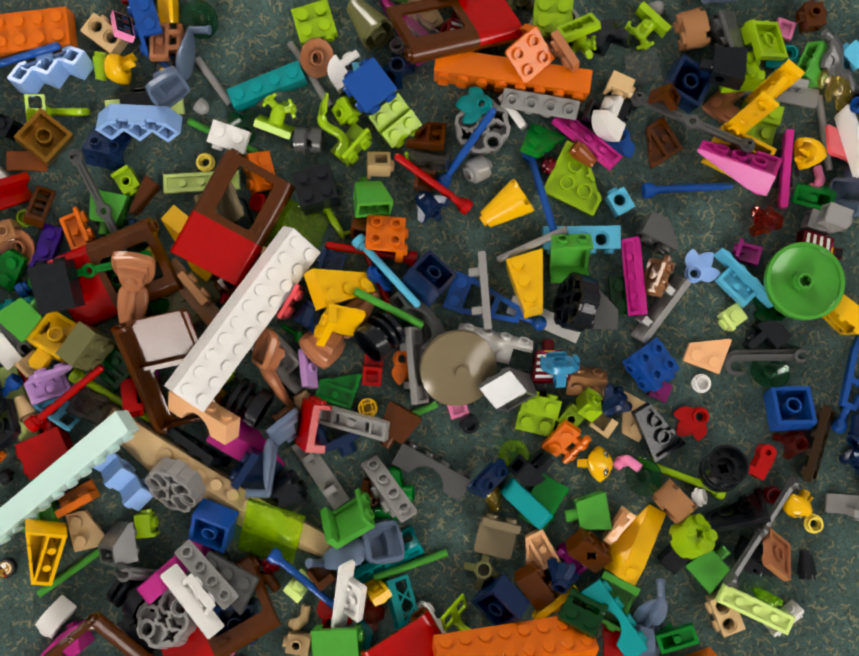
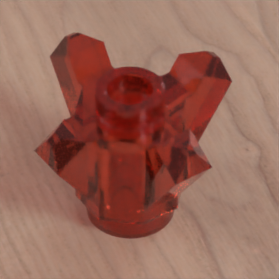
(765, 220)
(793, 442)
(373, 614)

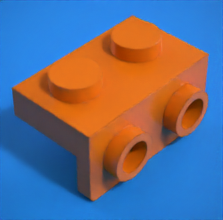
(255, 182)
(77, 228)

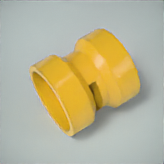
(368, 407)

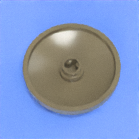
(456, 366)

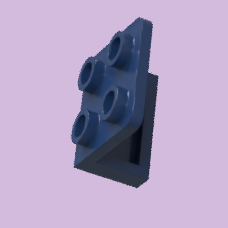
(105, 152)
(250, 471)

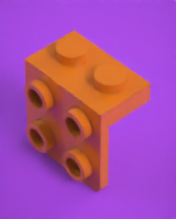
(529, 53)
(387, 234)

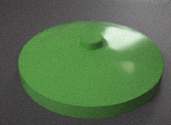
(804, 281)

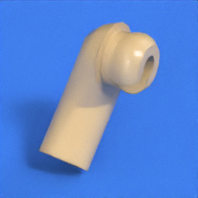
(297, 623)

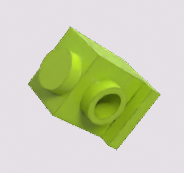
(123, 175)
(589, 404)
(570, 410)
(146, 523)

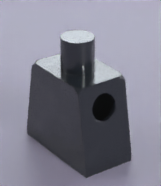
(726, 66)

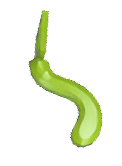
(53, 111)
(344, 142)
(455, 615)

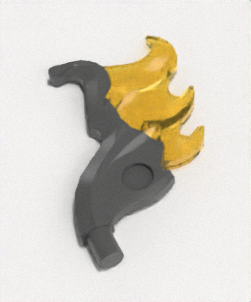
(837, 79)

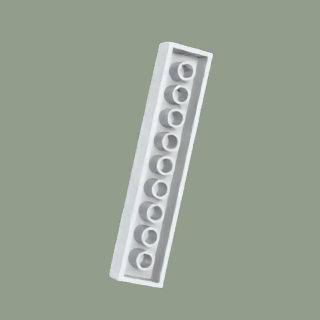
(242, 318)

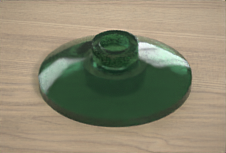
(191, 16)
(770, 373)
(640, 484)

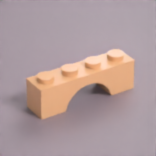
(221, 422)

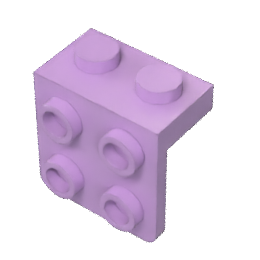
(47, 383)

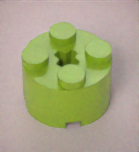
(692, 537)

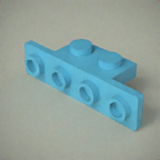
(739, 282)

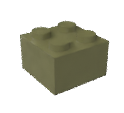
(86, 347)

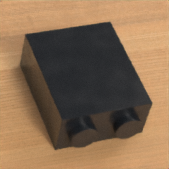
(56, 285)

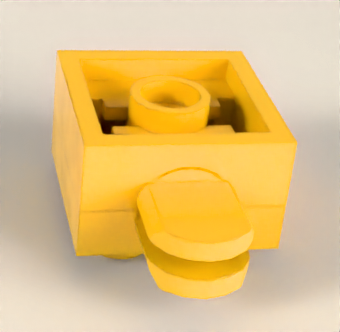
(48, 338)

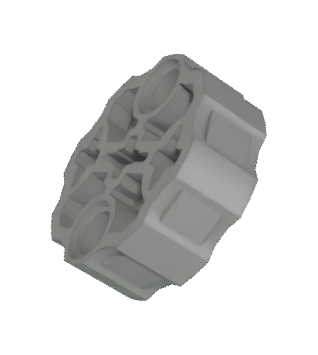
(499, 135)
(175, 484)
(164, 622)

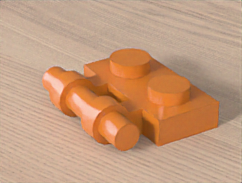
(562, 437)

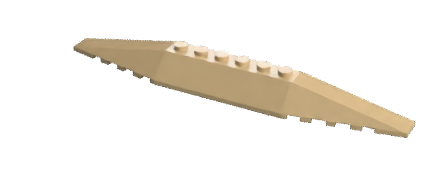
(150, 447)

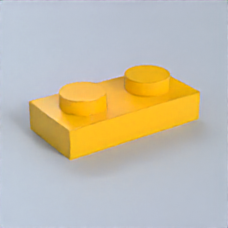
(377, 592)

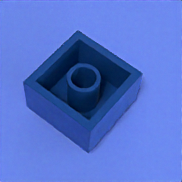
(790, 408)
(213, 525)

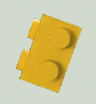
(338, 320)

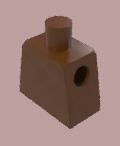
(401, 423)

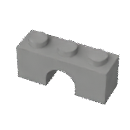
(828, 220)

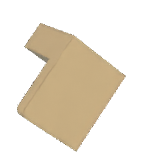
(603, 425)

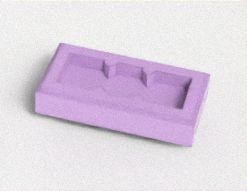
(308, 371)

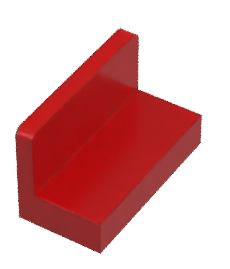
(14, 190)

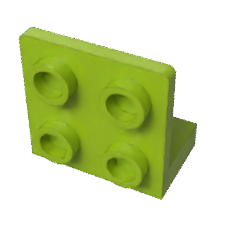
(359, 141)

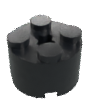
(291, 492)

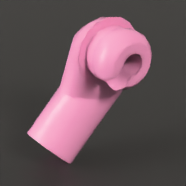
(818, 175)
(627, 460)

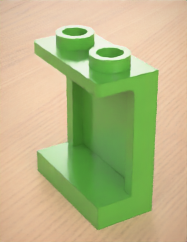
(569, 255)
(348, 520)
(622, 589)
(337, 641)

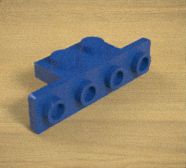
(146, 22)

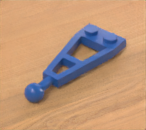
(459, 292)
(840, 425)

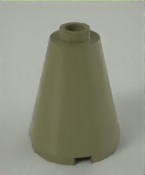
(370, 24)

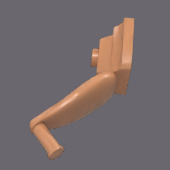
(134, 273)
(327, 355)
(267, 356)

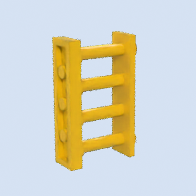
(763, 98)

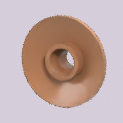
(323, 54)
(22, 239)

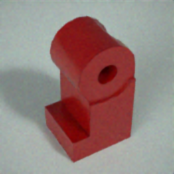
(129, 398)
(762, 461)

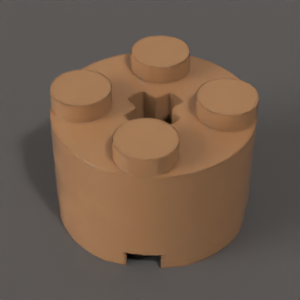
(692, 29)
(675, 501)

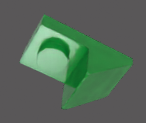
(813, 196)
(676, 638)

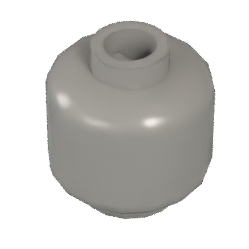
(477, 169)

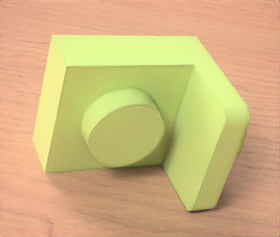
(731, 317)
(295, 589)

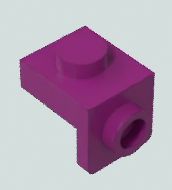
(747, 253)

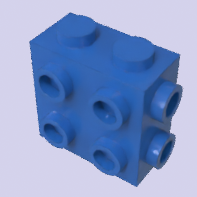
(369, 86)
(651, 366)

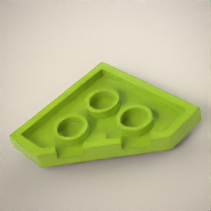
(573, 183)

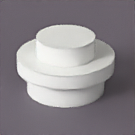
(701, 383)
(699, 497)

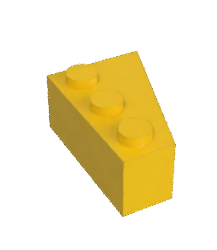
(527, 281)
(335, 286)
(844, 317)
(44, 549)

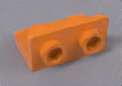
(77, 498)

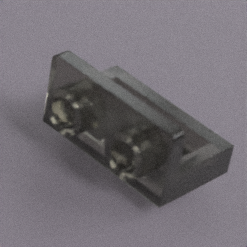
(434, 159)
(89, 406)

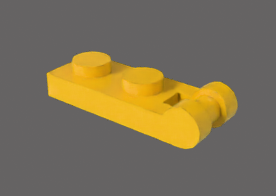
(553, 607)

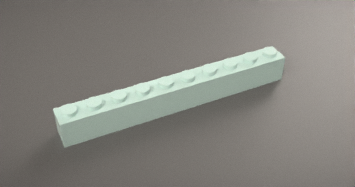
(66, 472)

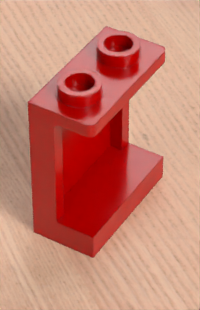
(308, 424)
(42, 450)

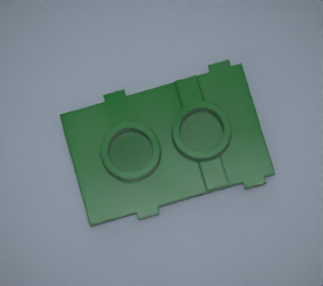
(549, 494)

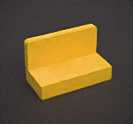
(168, 11)

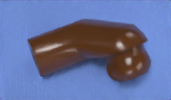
(366, 485)
(269, 579)

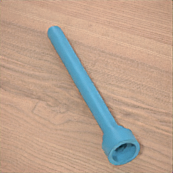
(359, 243)

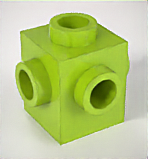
(346, 111)

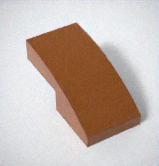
(24, 161)

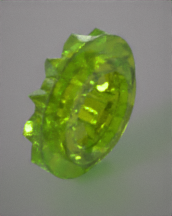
(511, 446)
(767, 596)

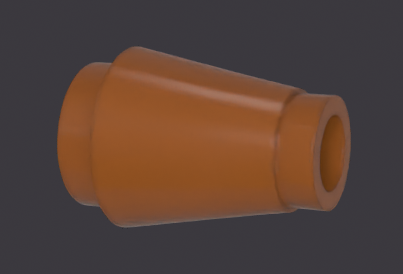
(581, 153)

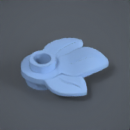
(701, 265)

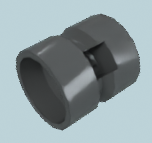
(303, 135)

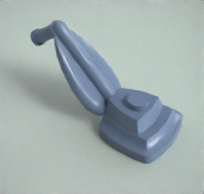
(169, 83)
(847, 191)
(277, 434)
(379, 546)
(651, 615)

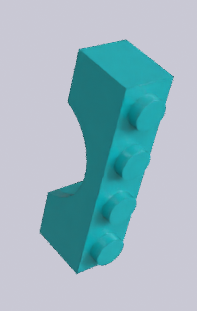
(252, 91)
(630, 641)

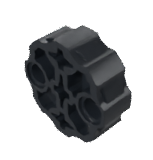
(576, 302)

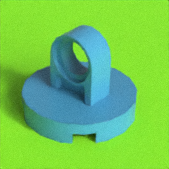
(559, 365)

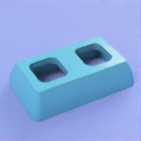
(58, 414)

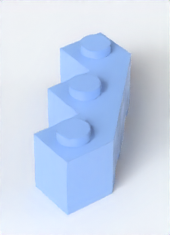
(50, 70)
(139, 121)
(121, 476)

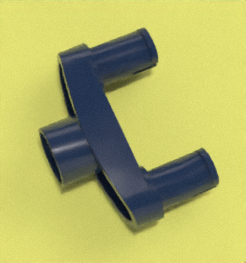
(344, 444)

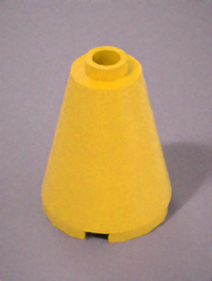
(506, 205)

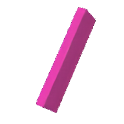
(577, 131)
(785, 169)
(634, 276)
(154, 585)

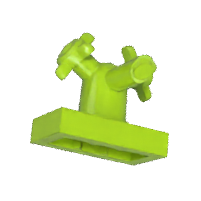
(650, 22)
(577, 31)
(275, 123)

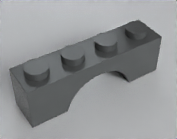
(432, 326)
(410, 457)

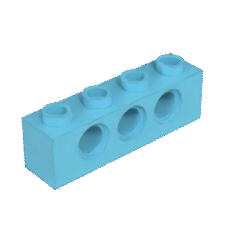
(610, 234)

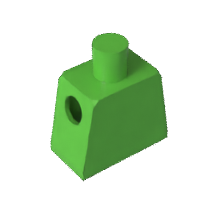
(371, 198)
(120, 206)
(20, 318)
(590, 512)
(709, 568)

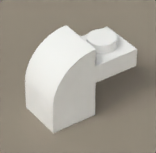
(338, 68)
(605, 121)
(55, 617)

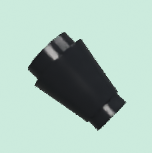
(806, 566)

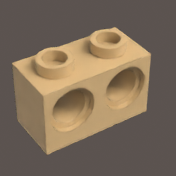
(104, 36)
(722, 613)

